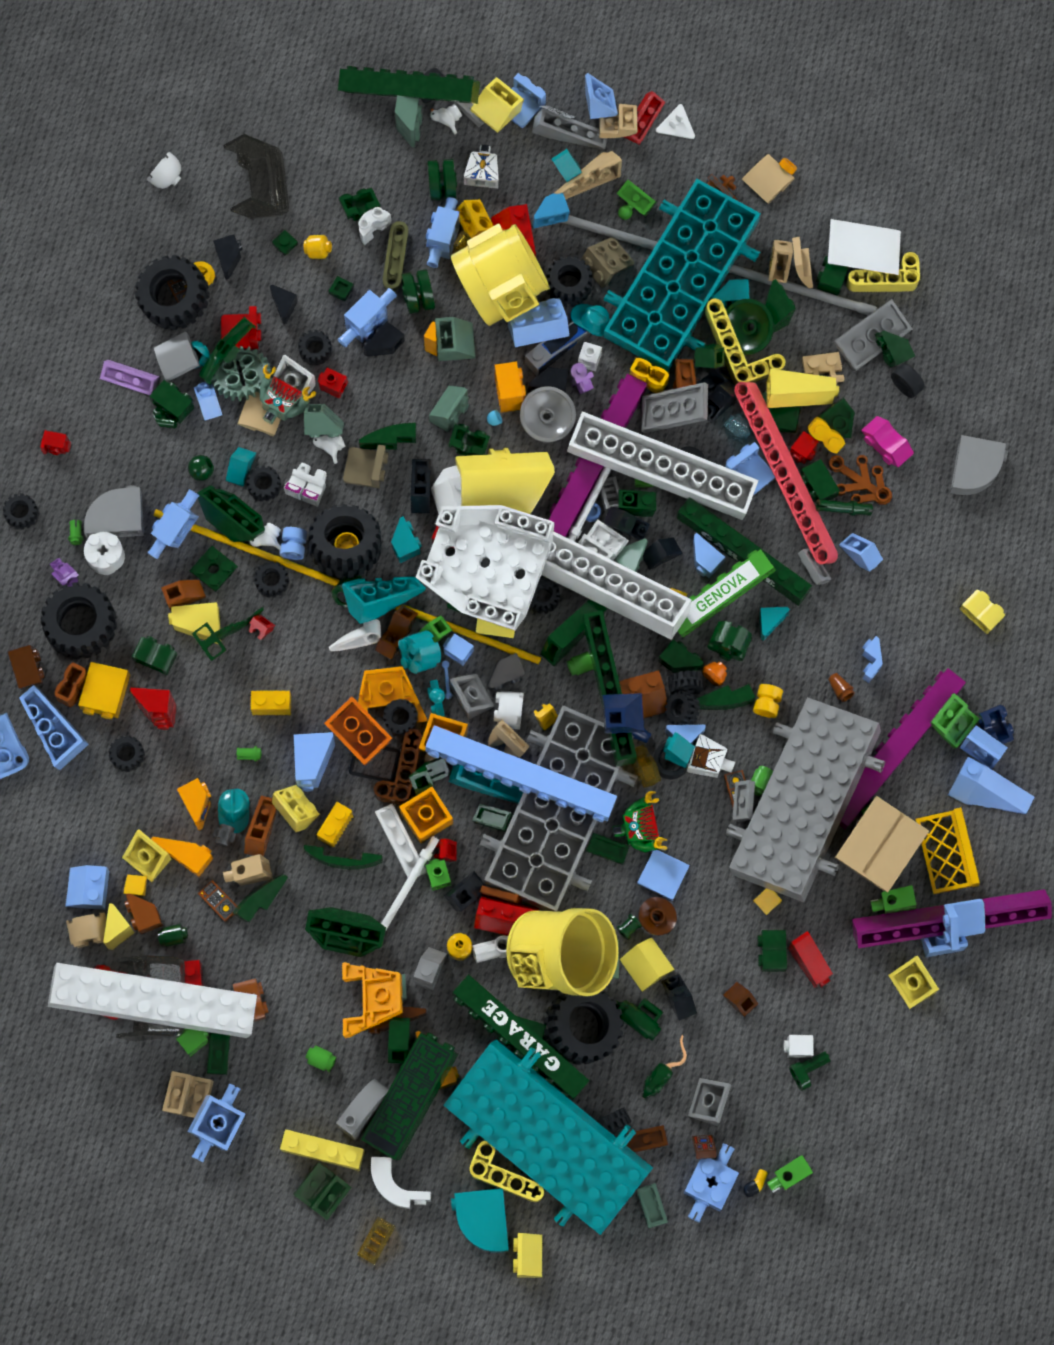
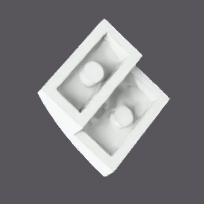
(603, 540)

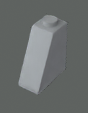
(429, 968)

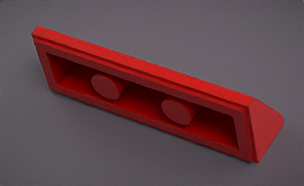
(646, 115)

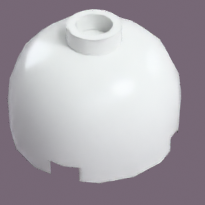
(166, 172)

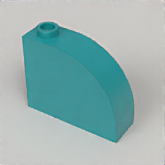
(482, 1219)

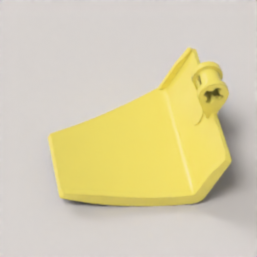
(504, 479)

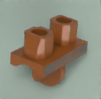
(727, 183)

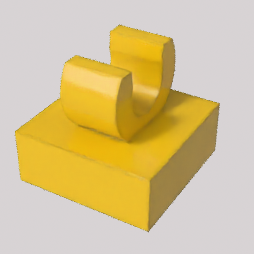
(546, 716)

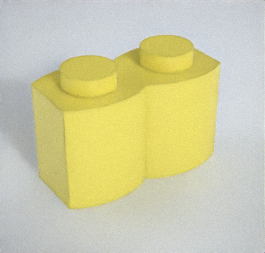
(982, 611)

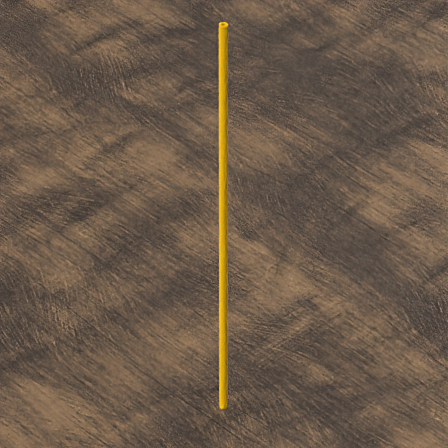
(333, 581)

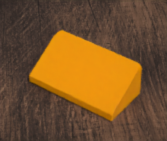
(430, 339)

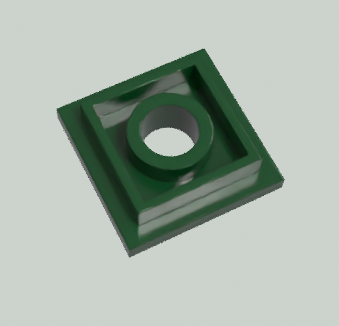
(211, 558)

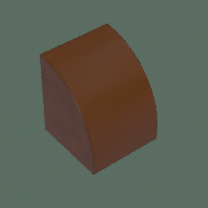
(740, 999)

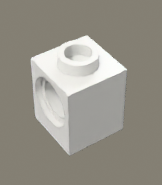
(590, 356)
(799, 1046)

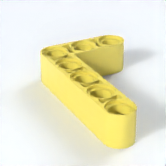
(735, 350)

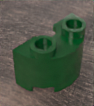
(357, 205)
(468, 442)

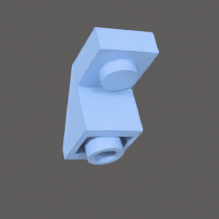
(873, 654)

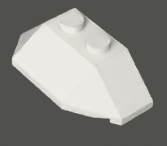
(447, 488)

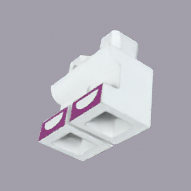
(305, 486)

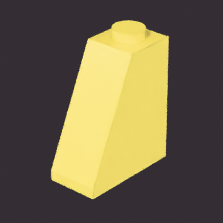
(191, 617)

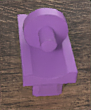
(581, 378)
(63, 573)

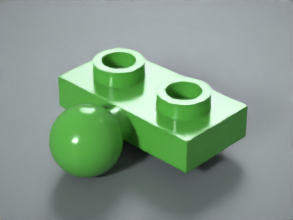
(636, 199)

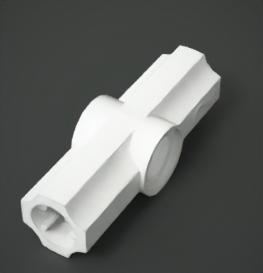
(489, 949)

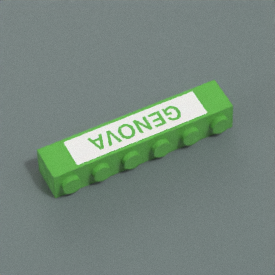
(726, 590)

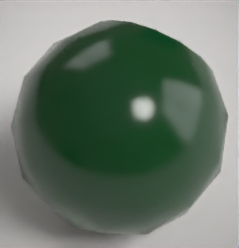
(200, 467)

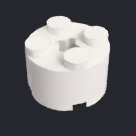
(113, 556)

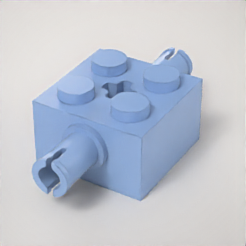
(443, 232)
(366, 317)
(174, 524)
(203, 1124)
(723, 1178)

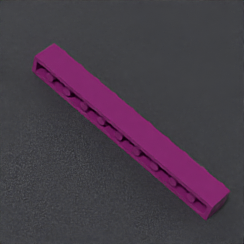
(587, 472)
(902, 741)
(929, 921)

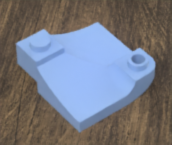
(10, 748)

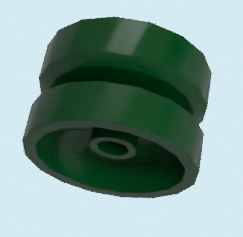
(442, 179)
(417, 291)

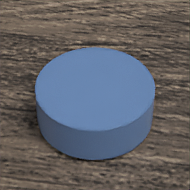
(594, 513)

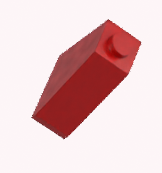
(810, 960)

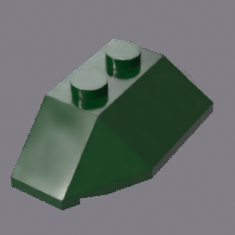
(230, 514)
(345, 931)

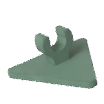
(632, 554)

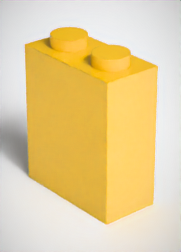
(104, 690)

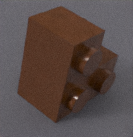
(26, 666)

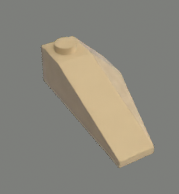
(599, 171)

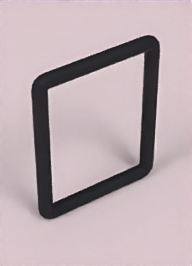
(375, 777)

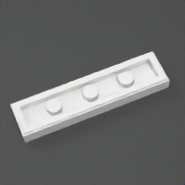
(399, 838)

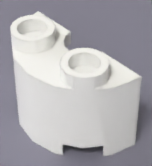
(373, 220)
(509, 708)

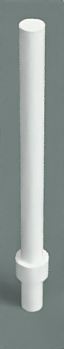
(575, 530)
(425, 856)

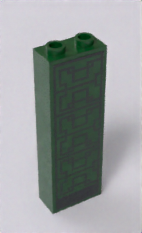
(410, 1096)

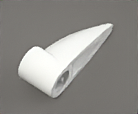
(363, 636)

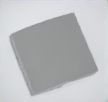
(176, 356)

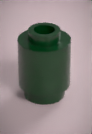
(172, 935)

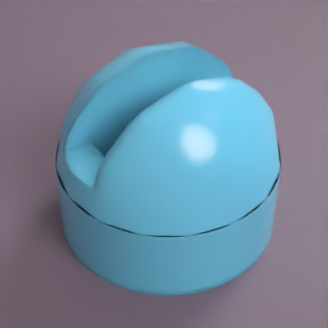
(494, 418)

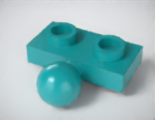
(436, 695)

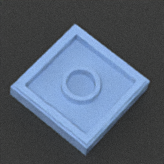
(663, 874)

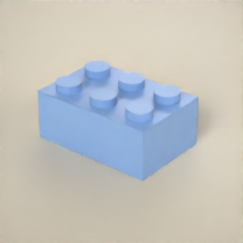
(540, 324)

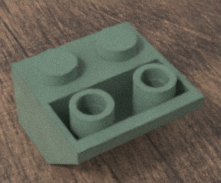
(408, 118)
(454, 339)
(449, 407)
(321, 421)

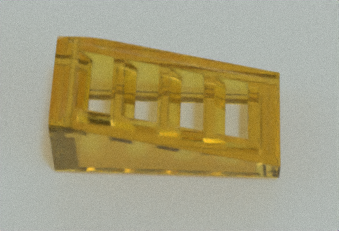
(383, 1223)

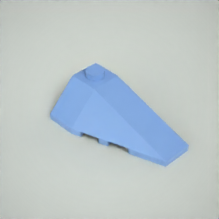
(986, 788)

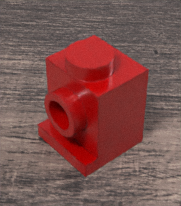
(55, 443)

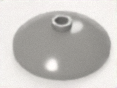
(551, 402)

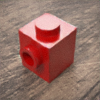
(332, 382)
(804, 448)

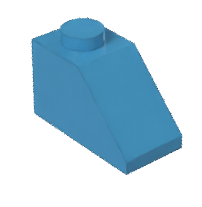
(551, 211)

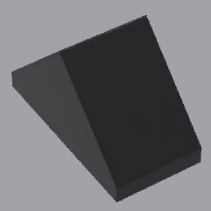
(284, 301)
(661, 552)

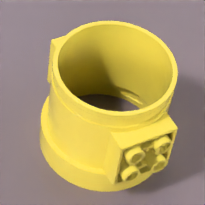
(500, 274)
(563, 951)

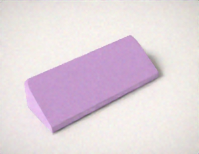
(129, 377)

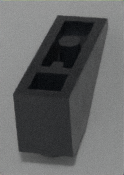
(420, 485)

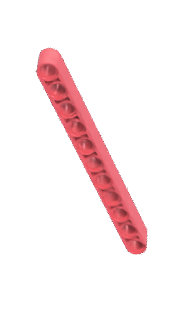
(793, 476)

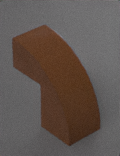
(398, 629)

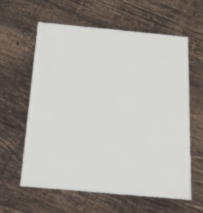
(864, 247)

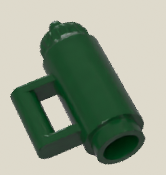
(639, 1020)

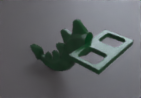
(222, 633)

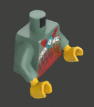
(281, 398)

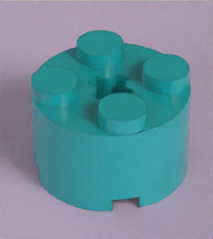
(419, 652)

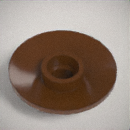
(663, 910)

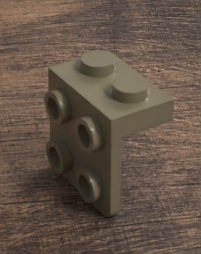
(606, 260)
(366, 466)

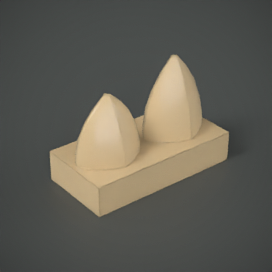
(505, 734)

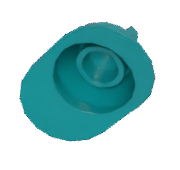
(591, 318)
(234, 809)

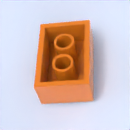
(358, 731)

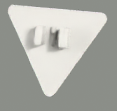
(677, 124)

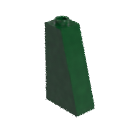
(568, 633)

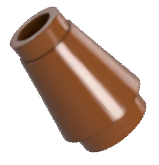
(841, 688)

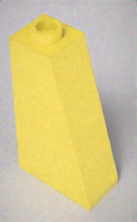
(799, 389)

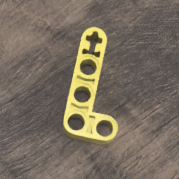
(883, 284)
(508, 1176)

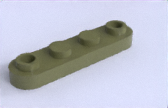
(395, 255)

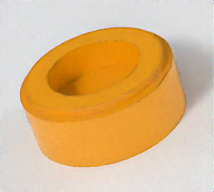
(788, 166)

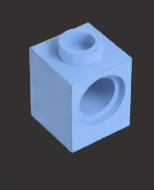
(458, 649)

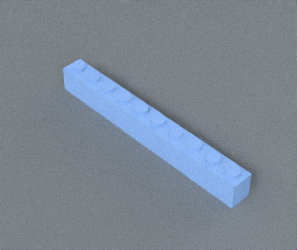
(520, 773)

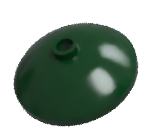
(742, 315)

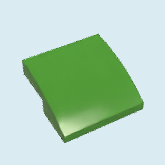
(954, 721)

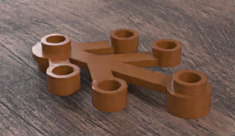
(863, 481)

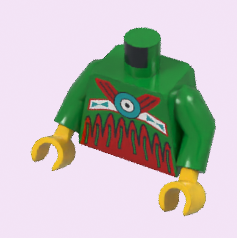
(640, 825)

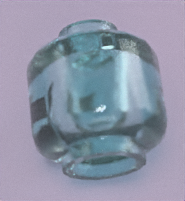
(737, 427)

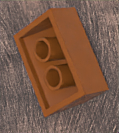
(652, 692)

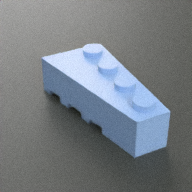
(55, 731)

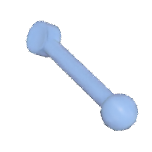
(445, 664)

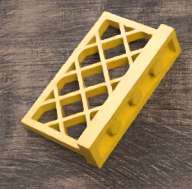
(964, 847)

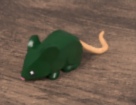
(661, 1075)

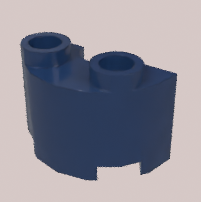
(994, 724)

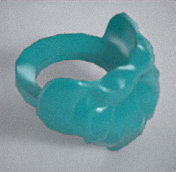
(203, 349)

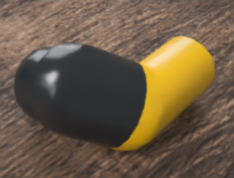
(756, 1185)

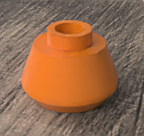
(715, 673)

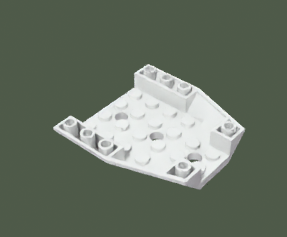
(493, 532)

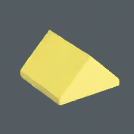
(146, 856)
(116, 928)
(646, 964)
(913, 982)

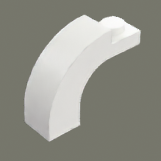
(382, 1176)

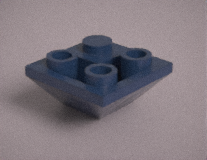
(623, 713)

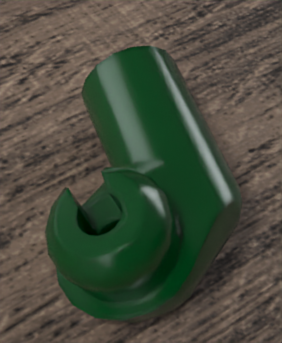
(162, 419)

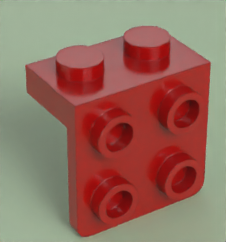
(253, 337)

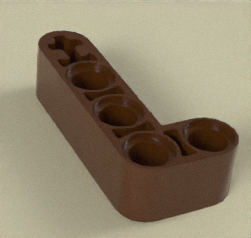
(403, 767)

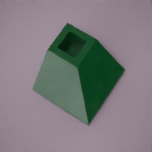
(779, 305)

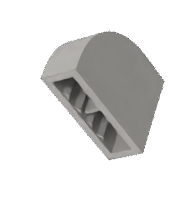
(976, 464)
(116, 513)
(362, 1109)

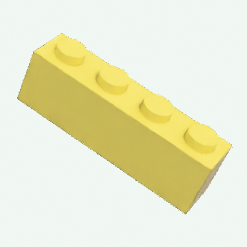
(322, 1150)

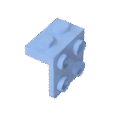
(533, 99)
(751, 465)
(963, 920)

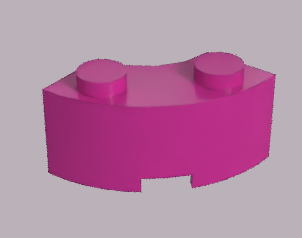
(887, 441)

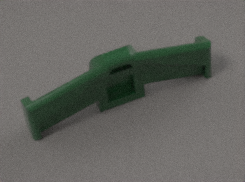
(225, 349)

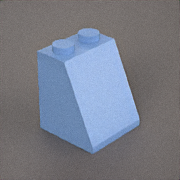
(311, 758)

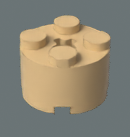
(86, 929)

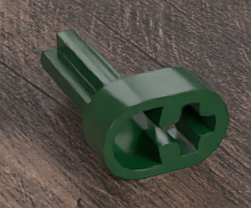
(800, 1070)

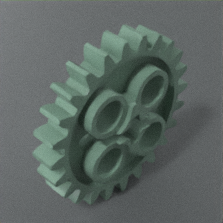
(225, 377)

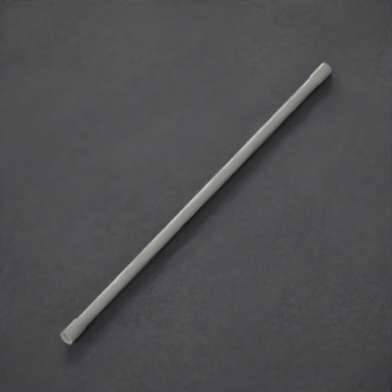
(860, 307)

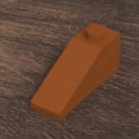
(260, 827)

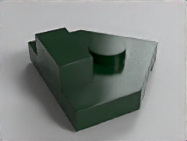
(839, 417)

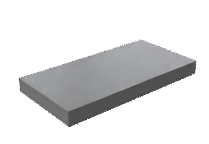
(859, 342)
(675, 407)

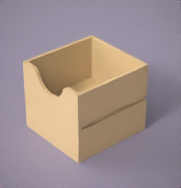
(881, 844)

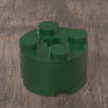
(730, 641)

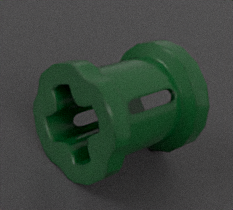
(629, 926)

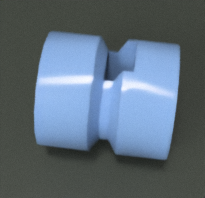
(293, 539)

